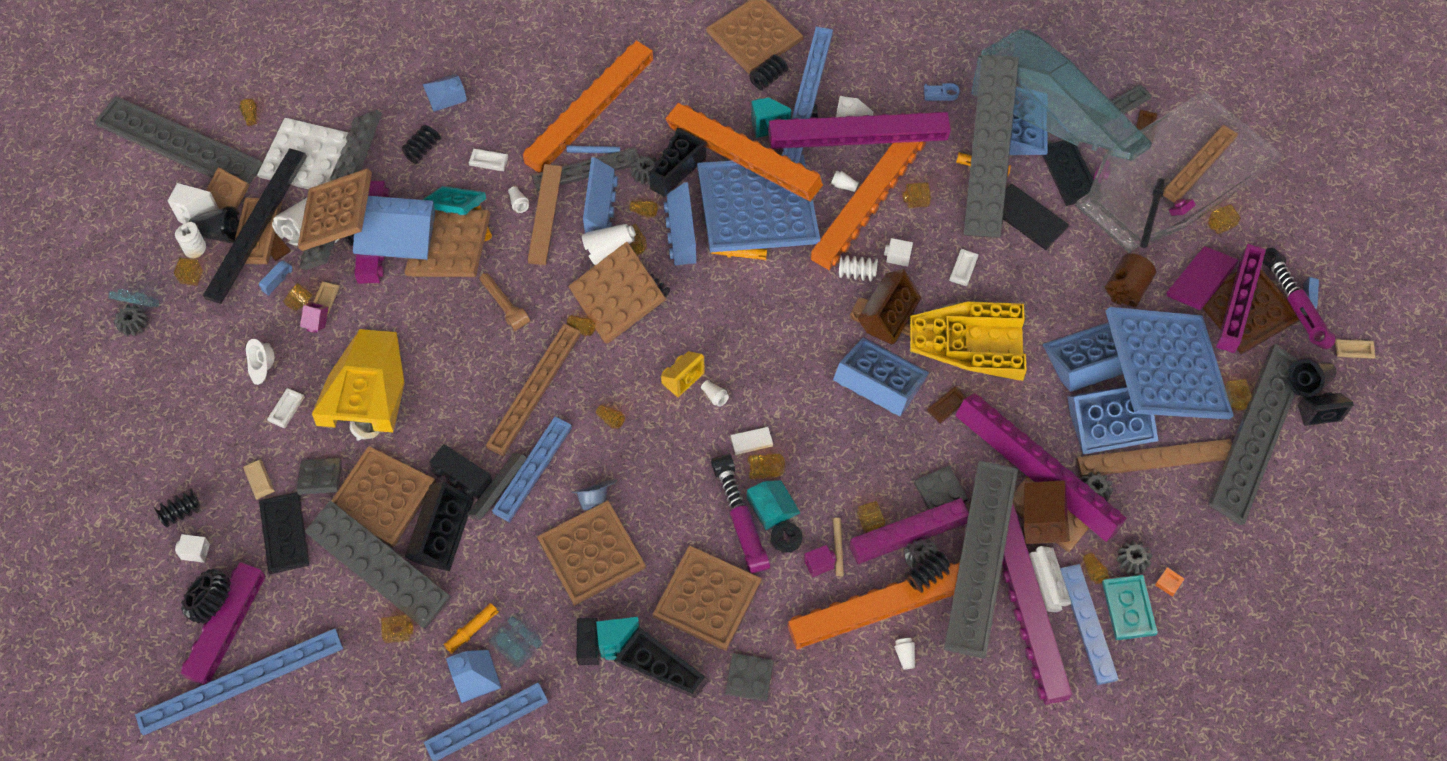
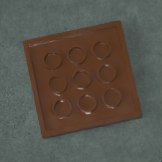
(1267, 315)

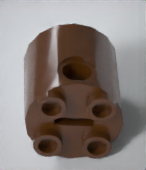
(1130, 279)

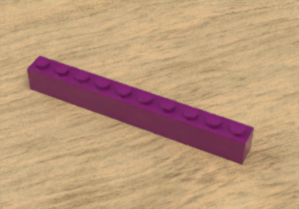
(859, 130)
(1039, 465)
(1033, 617)

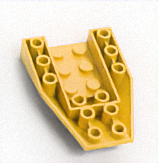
(973, 337)
(364, 383)

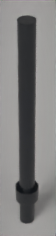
(1157, 193)

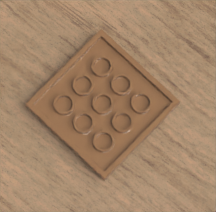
(754, 33)
(335, 209)
(453, 246)
(617, 292)
(383, 494)
(591, 552)
(707, 598)

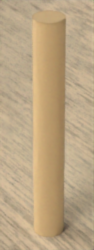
(838, 546)

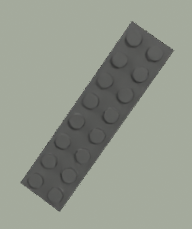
(378, 564)

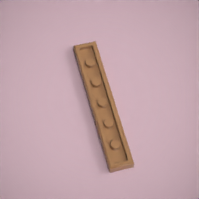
(1199, 163)
(545, 214)

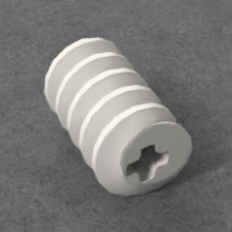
(190, 240)
(858, 268)

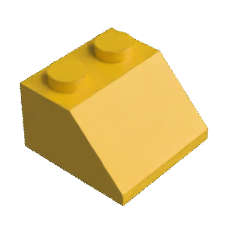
(683, 372)

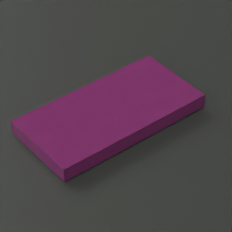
(1202, 278)

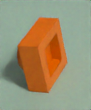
(1169, 581)

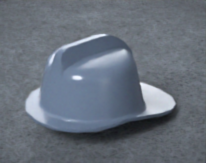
(593, 495)

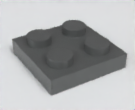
(319, 476)
(940, 488)
(749, 677)

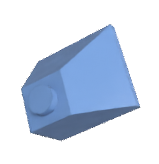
(445, 92)
(473, 674)

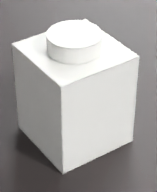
(898, 252)
(192, 548)

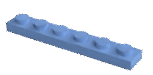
(532, 469)
(1089, 625)
(485, 722)

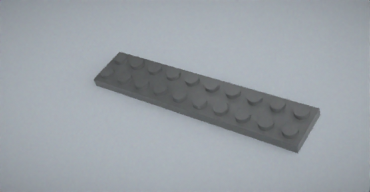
(175, 141)
(991, 146)
(351, 161)
(1255, 438)
(981, 560)

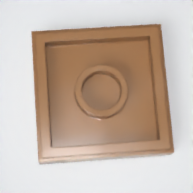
(227, 189)

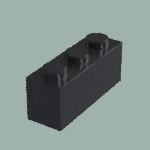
(460, 472)

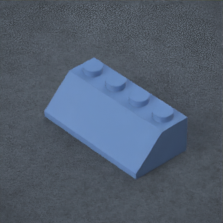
(599, 196)
(681, 226)

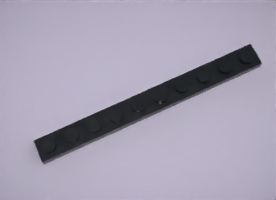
(254, 226)

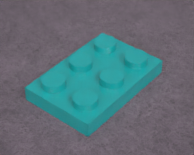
(455, 199)
(1129, 607)

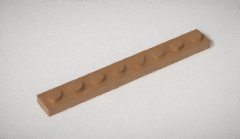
(533, 390)
(1154, 457)

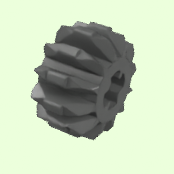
(642, 167)
(131, 320)
(1103, 487)
(919, 551)
(1125, 557)

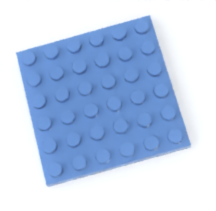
(752, 211)
(1168, 364)

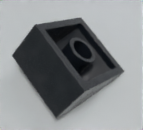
(1324, 408)

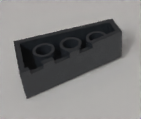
(677, 161)
(656, 662)

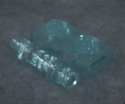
(133, 298)
(510, 647)

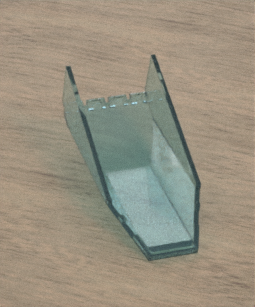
(1062, 99)

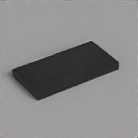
(1068, 171)
(1032, 218)
(284, 533)

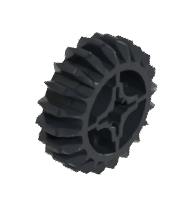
(205, 596)

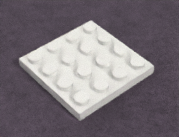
(318, 142)

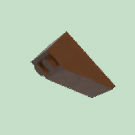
(1045, 512)

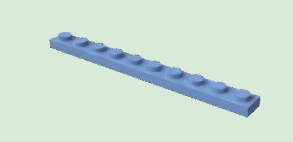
(810, 83)
(238, 682)

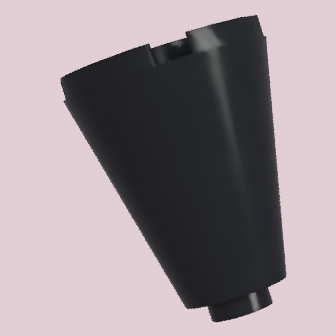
(218, 224)
(1310, 376)

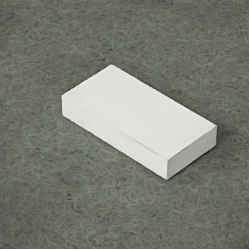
(488, 159)
(964, 267)
(286, 408)
(751, 440)

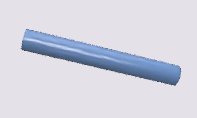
(592, 149)

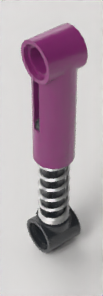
(1299, 300)
(741, 517)

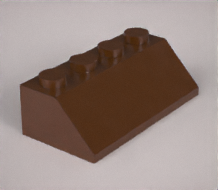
(890, 307)

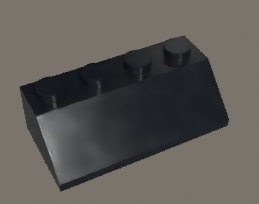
(439, 527)

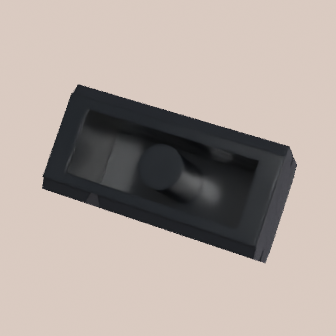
(587, 642)

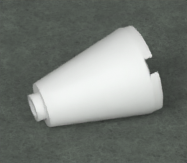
(289, 222)
(607, 240)

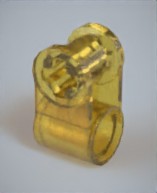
(297, 297)
(765, 466)

